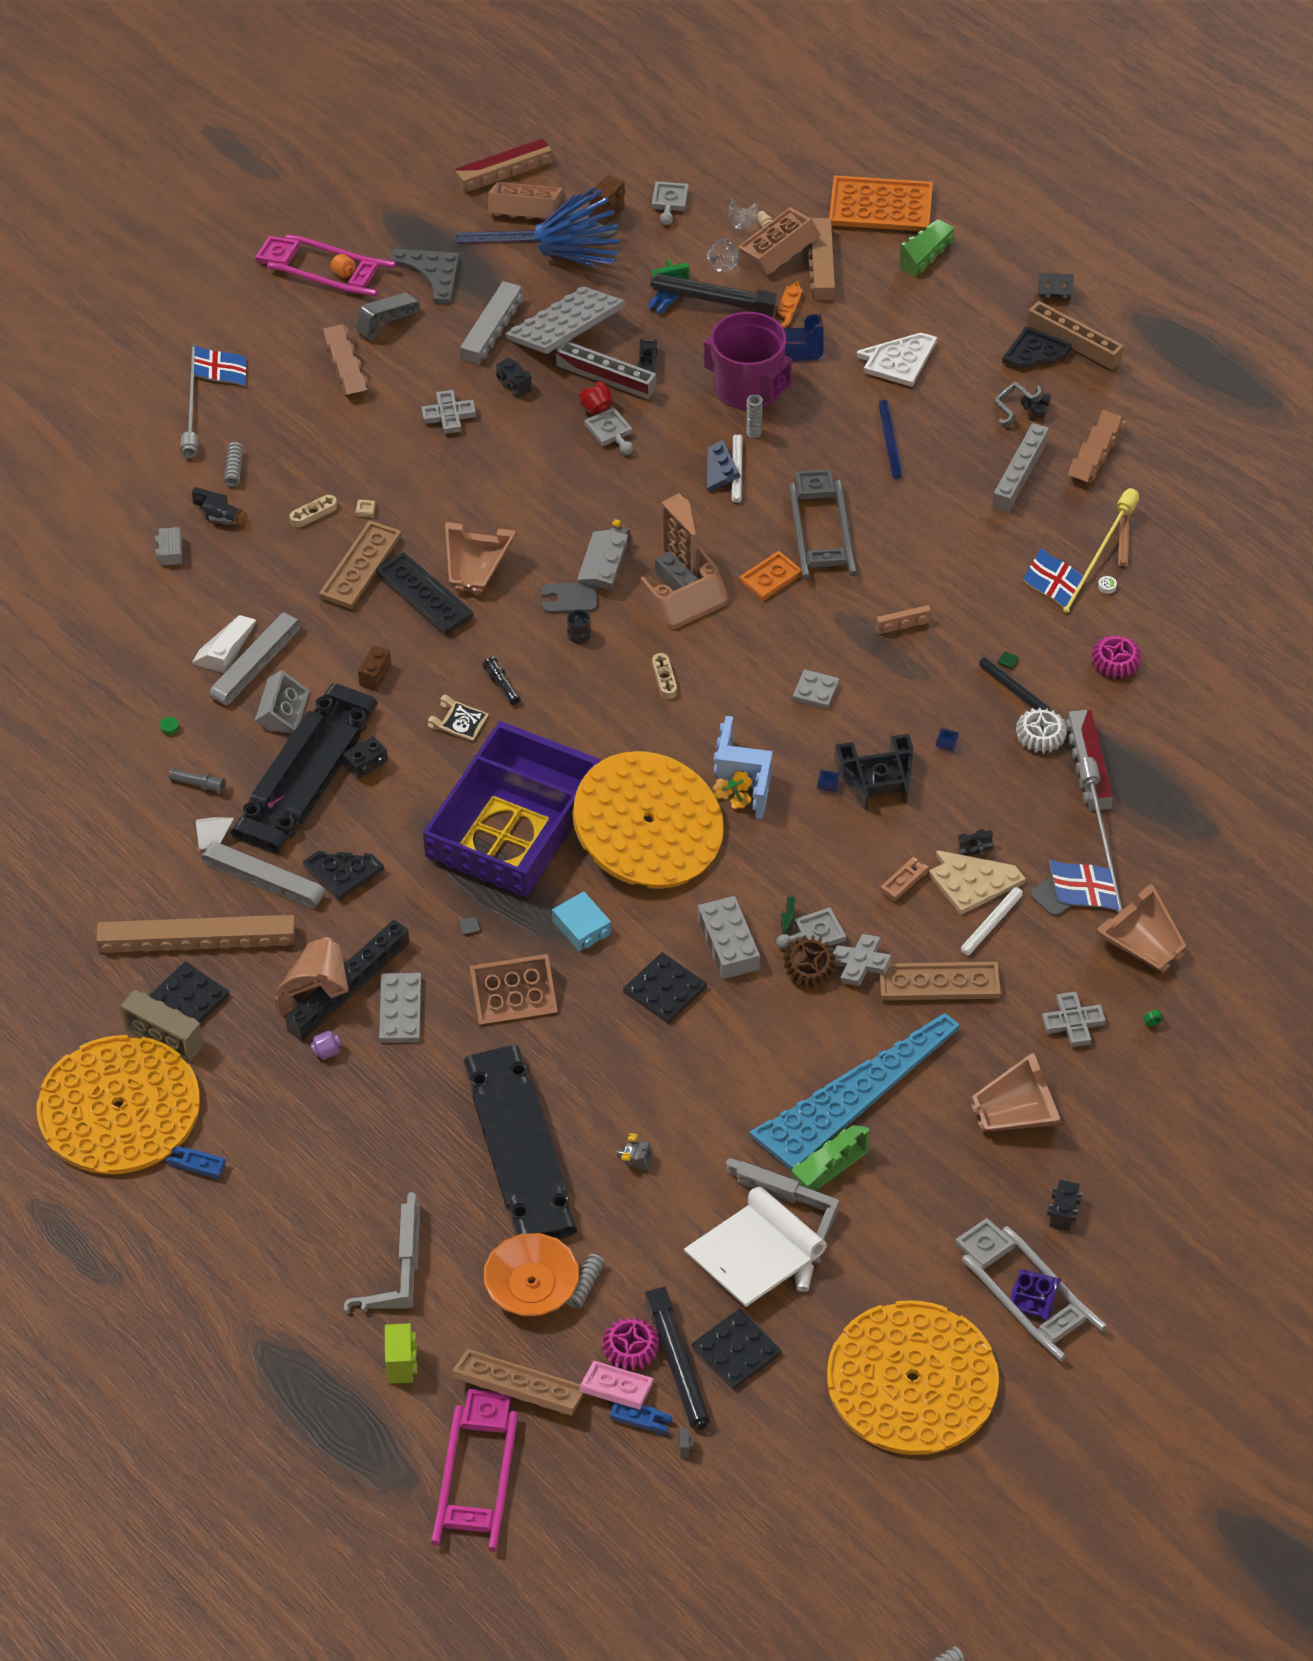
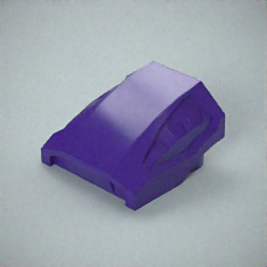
(1035, 1293)

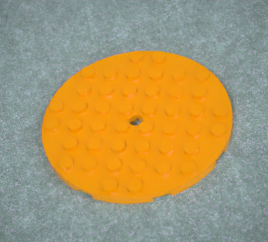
(657, 853)
(96, 1136)
(921, 1416)

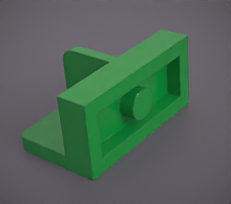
(678, 270)

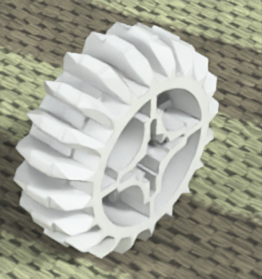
(1041, 730)

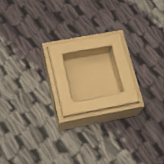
(365, 508)

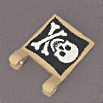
(460, 720)

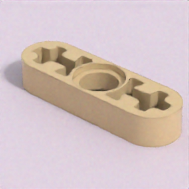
(302, 515)
(666, 669)

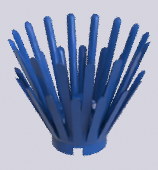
(558, 236)

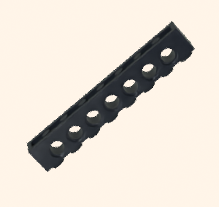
(358, 971)

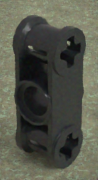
(647, 355)

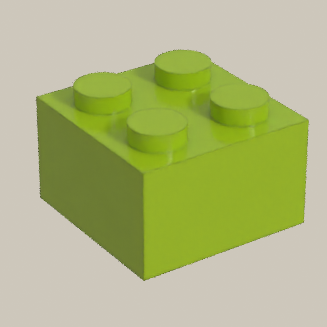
(400, 1353)

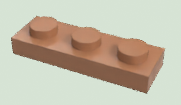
(903, 619)

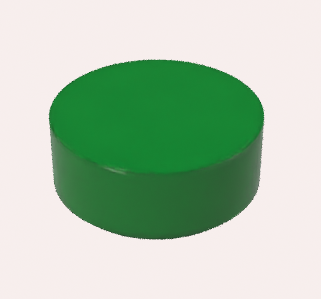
(169, 725)
(1153, 1018)

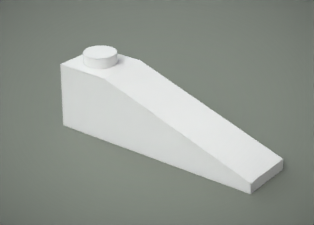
(225, 646)

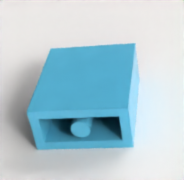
(581, 921)

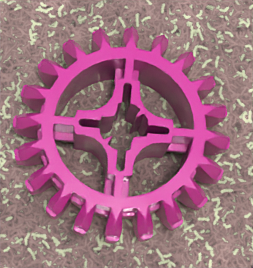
(1116, 656)
(639, 1352)

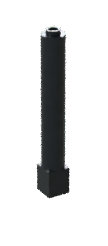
(759, 302)
(662, 1316)

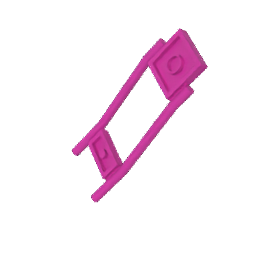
(279, 251)
(482, 1412)

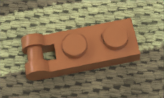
(904, 879)

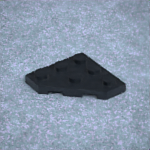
(1034, 349)
(342, 871)

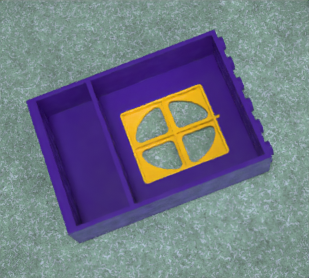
(515, 775)

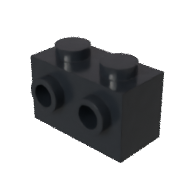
(1055, 281)
(514, 377)
(365, 757)
(1064, 1205)

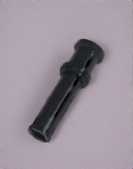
(497, 675)

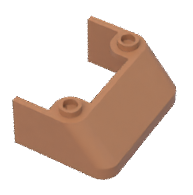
(689, 602)

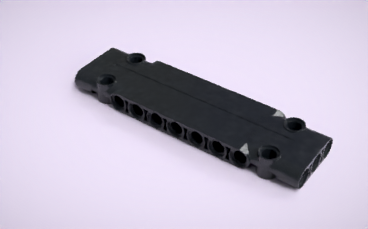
(304, 768)
(519, 1143)

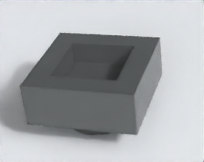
(686, 1443)

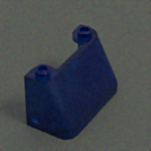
(806, 342)

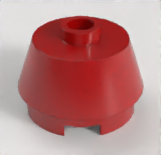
(596, 398)

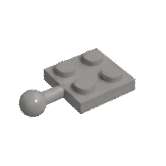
(669, 197)
(610, 427)
(820, 924)

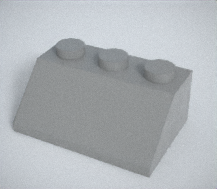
(603, 559)
(282, 703)

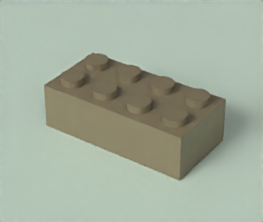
(159, 1022)

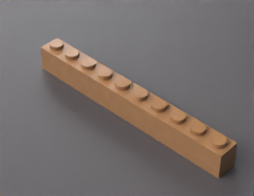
(196, 933)

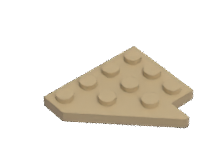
(972, 880)

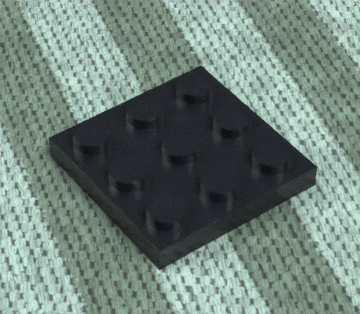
(665, 987)
(190, 992)
(736, 1349)

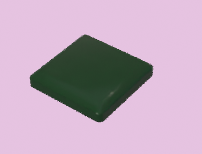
(1008, 659)

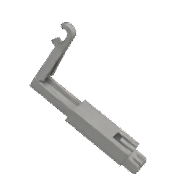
(787, 1190)
(409, 1259)

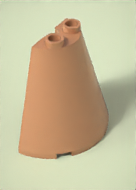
(474, 556)
(1145, 931)
(317, 966)
(1016, 1100)

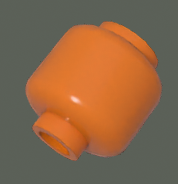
(342, 266)

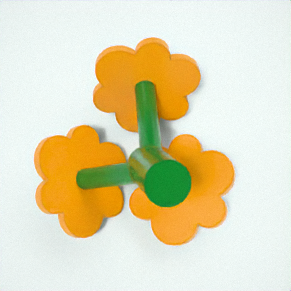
(739, 782)

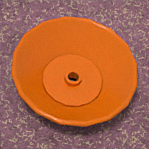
(526, 1260)

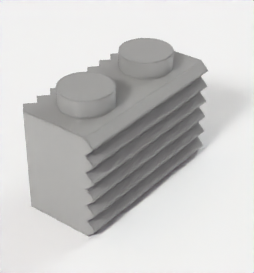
(169, 545)

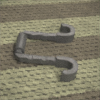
(1034, 398)

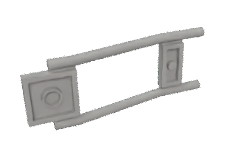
(987, 1244)

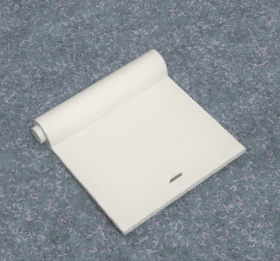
(756, 1248)

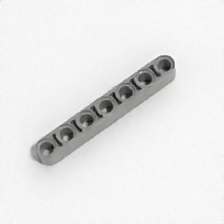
(254, 659)
(263, 875)

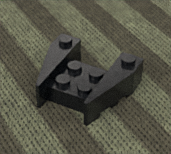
(876, 772)

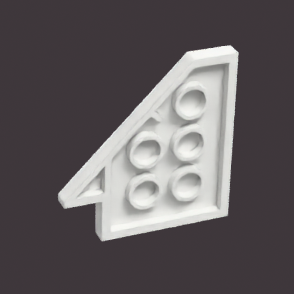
(899, 359)

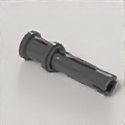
(206, 782)

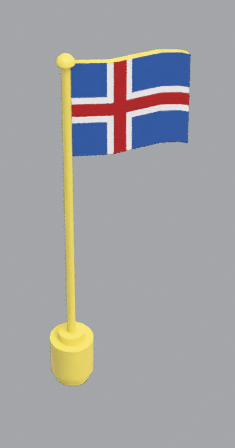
(1059, 579)

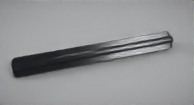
(1012, 684)

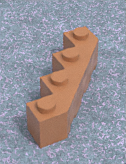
(342, 359)
(1097, 447)

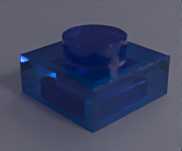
(947, 739)
(828, 780)

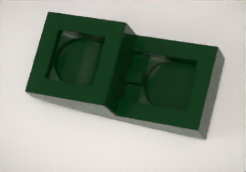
(787, 919)

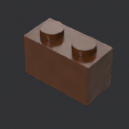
(374, 667)

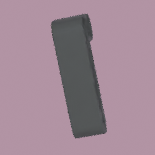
(383, 311)

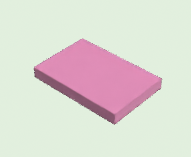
(616, 1385)

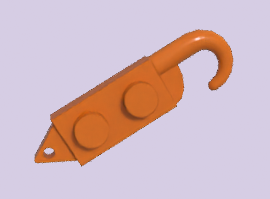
(789, 303)

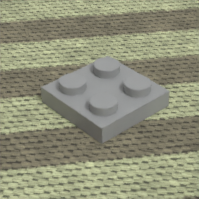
(815, 689)

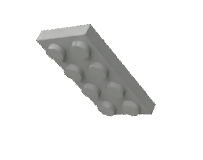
(400, 1007)

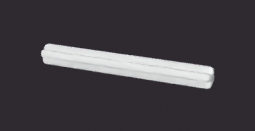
(737, 458)
(991, 921)

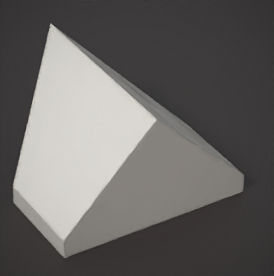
(211, 830)

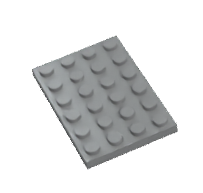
(565, 319)

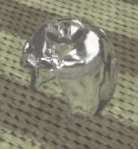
(741, 217)
(723, 255)

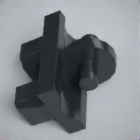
(1035, 407)
(975, 843)

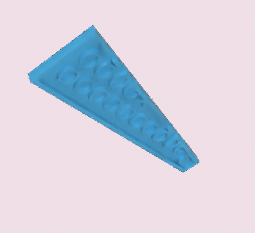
(839, 1103)

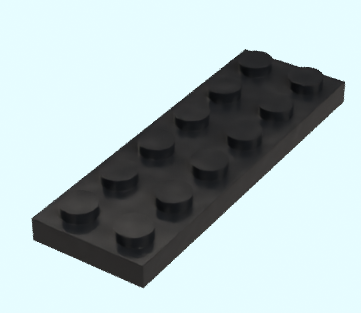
(424, 593)

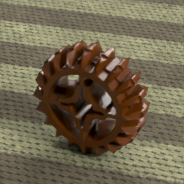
(822, 952)

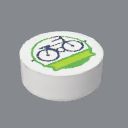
(1107, 585)

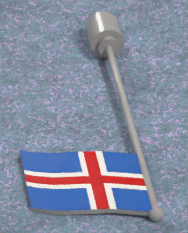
(214, 367)
(1087, 883)

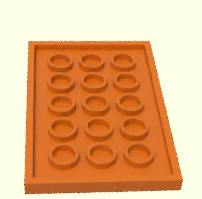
(880, 203)

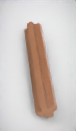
(1123, 540)

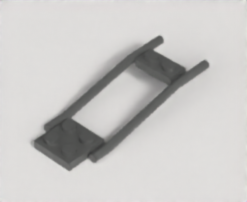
(820, 485)

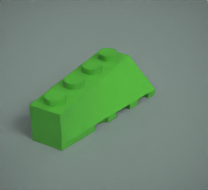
(925, 247)
(832, 1158)

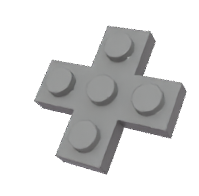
(448, 411)
(861, 959)
(1073, 1019)

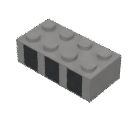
(728, 937)

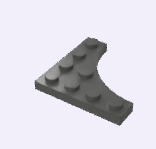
(434, 266)

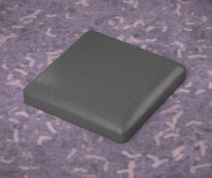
(469, 925)

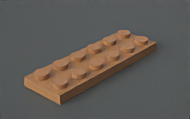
(360, 564)
(940, 981)
(518, 1382)

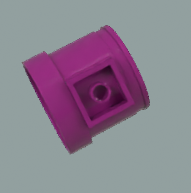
(748, 359)

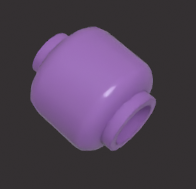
(326, 1045)

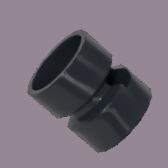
(578, 626)

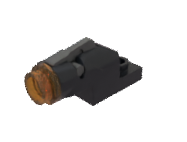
(216, 508)

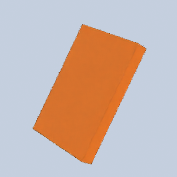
(770, 576)

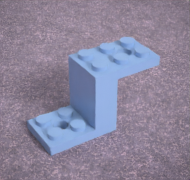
(753, 761)

